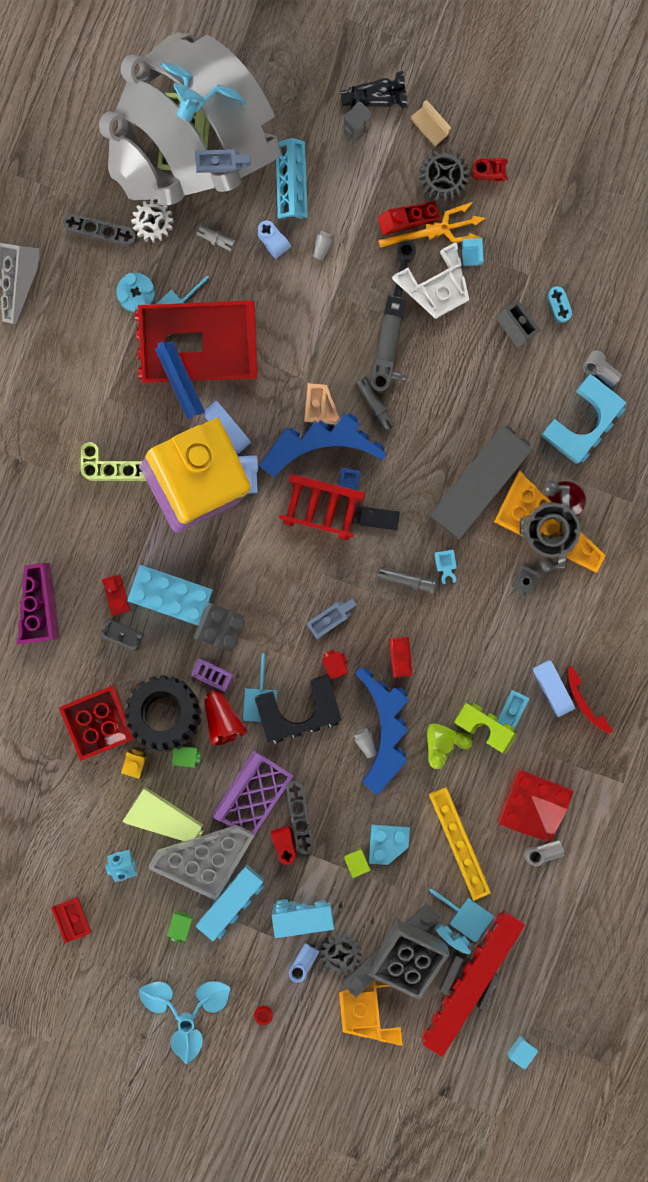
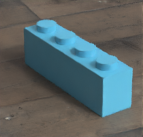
(229, 903)

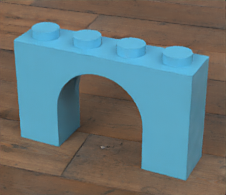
(607, 405)

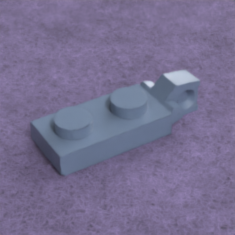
(220, 161)
(330, 618)

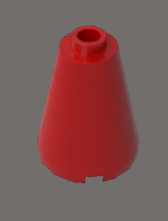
(222, 720)

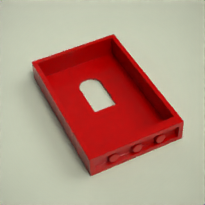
(227, 339)

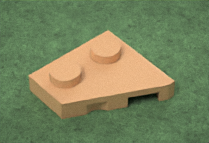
(319, 404)

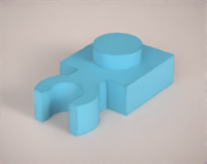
(446, 562)

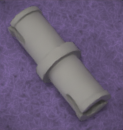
(216, 237)

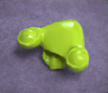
(442, 741)

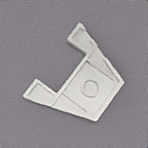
(440, 292)

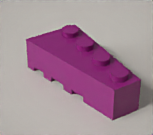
(38, 607)

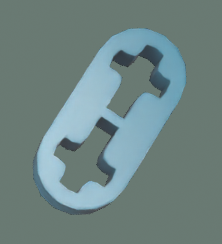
(554, 305)

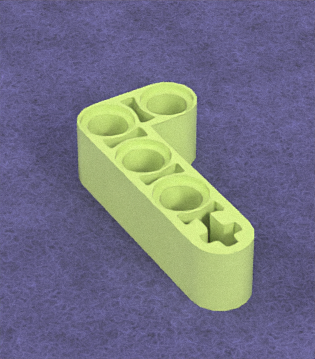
(101, 466)

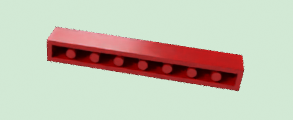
(472, 983)

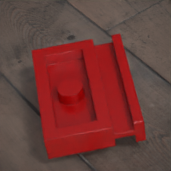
(71, 919)

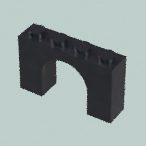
(278, 727)

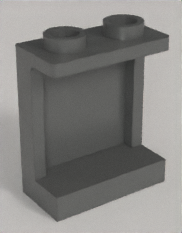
(454, 971)

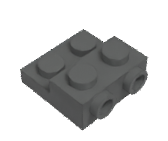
(219, 627)

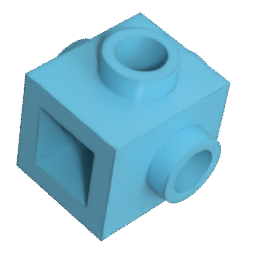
(121, 866)

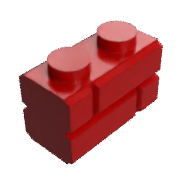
(400, 656)

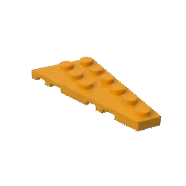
(521, 501)

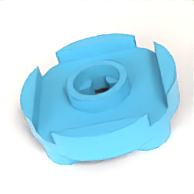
(134, 281)

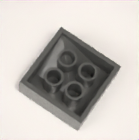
(409, 959)

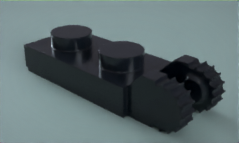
(377, 518)

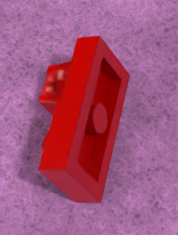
(116, 595)

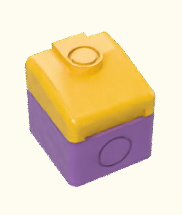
(195, 475)

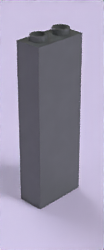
(481, 482)

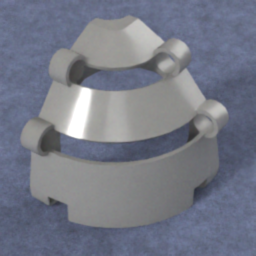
(178, 139)

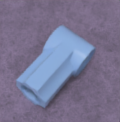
(250, 466)
(304, 961)

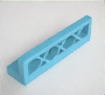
(294, 177)

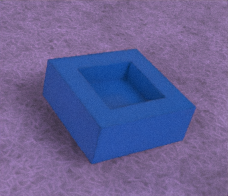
(349, 478)

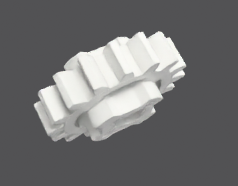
(145, 224)

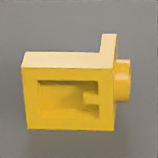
(134, 763)

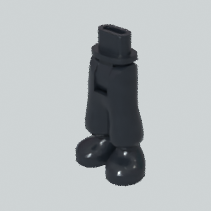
(377, 93)

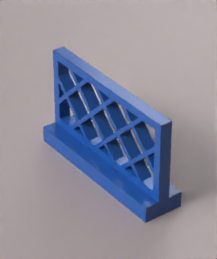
(179, 379)

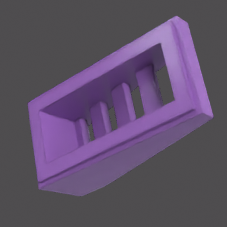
(227, 680)

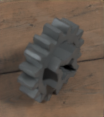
(348, 952)

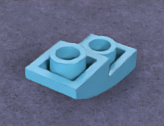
(458, 942)

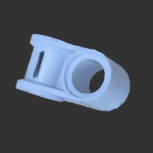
(275, 241)

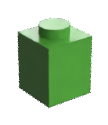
(186, 756)
(180, 926)

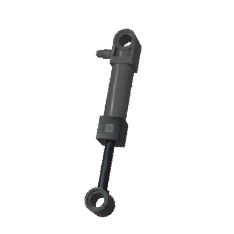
(391, 327)

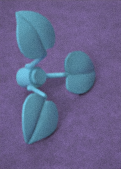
(188, 97)
(186, 1041)

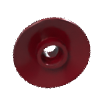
(578, 496)

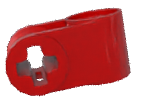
(494, 169)
(283, 841)

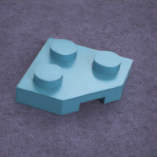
(387, 843)

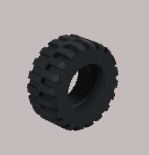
(145, 696)

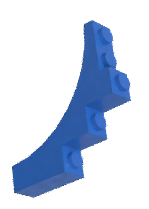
(343, 433)
(388, 759)

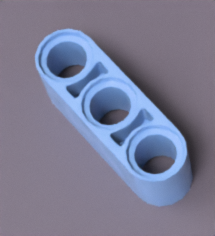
(236, 435)
(553, 688)

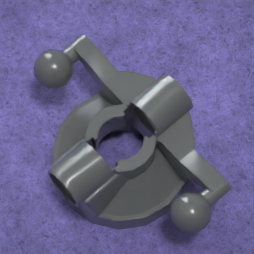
(556, 544)

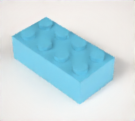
(169, 595)

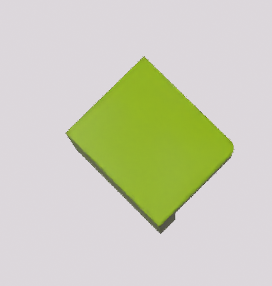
(357, 863)

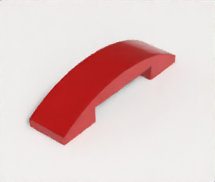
(573, 680)

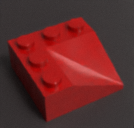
(96, 722)
(534, 805)

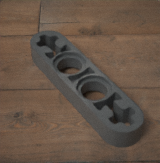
(99, 231)
(301, 816)

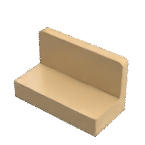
(431, 124)

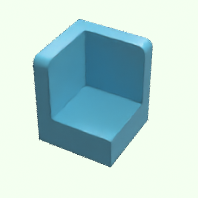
(472, 252)
(522, 1052)

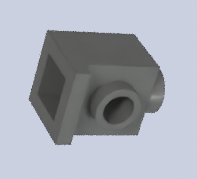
(529, 573)

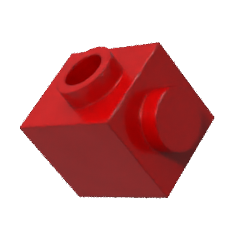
(335, 663)

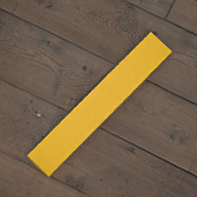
(459, 843)

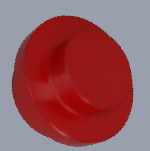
(263, 1015)

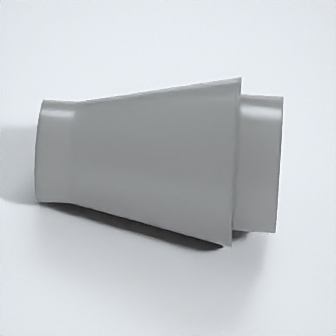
(323, 244)
(365, 741)

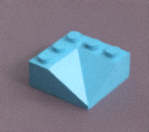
(299, 919)

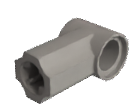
(597, 365)
(545, 852)

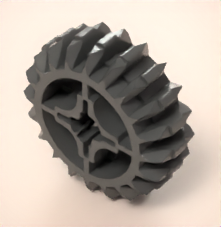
(435, 162)

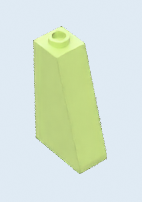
(162, 817)

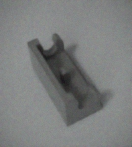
(122, 634)

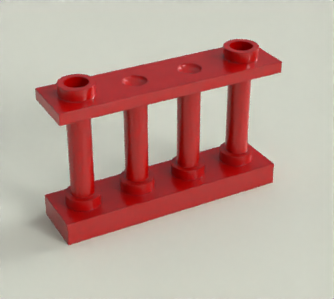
(335, 493)

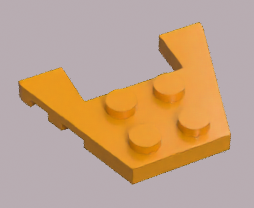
(361, 1015)

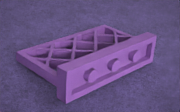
(239, 784)

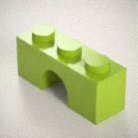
(472, 718)

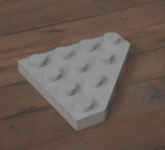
(204, 861)

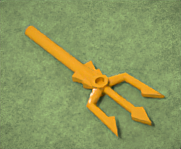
(437, 229)

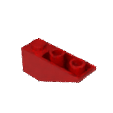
(408, 217)

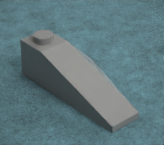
(18, 269)

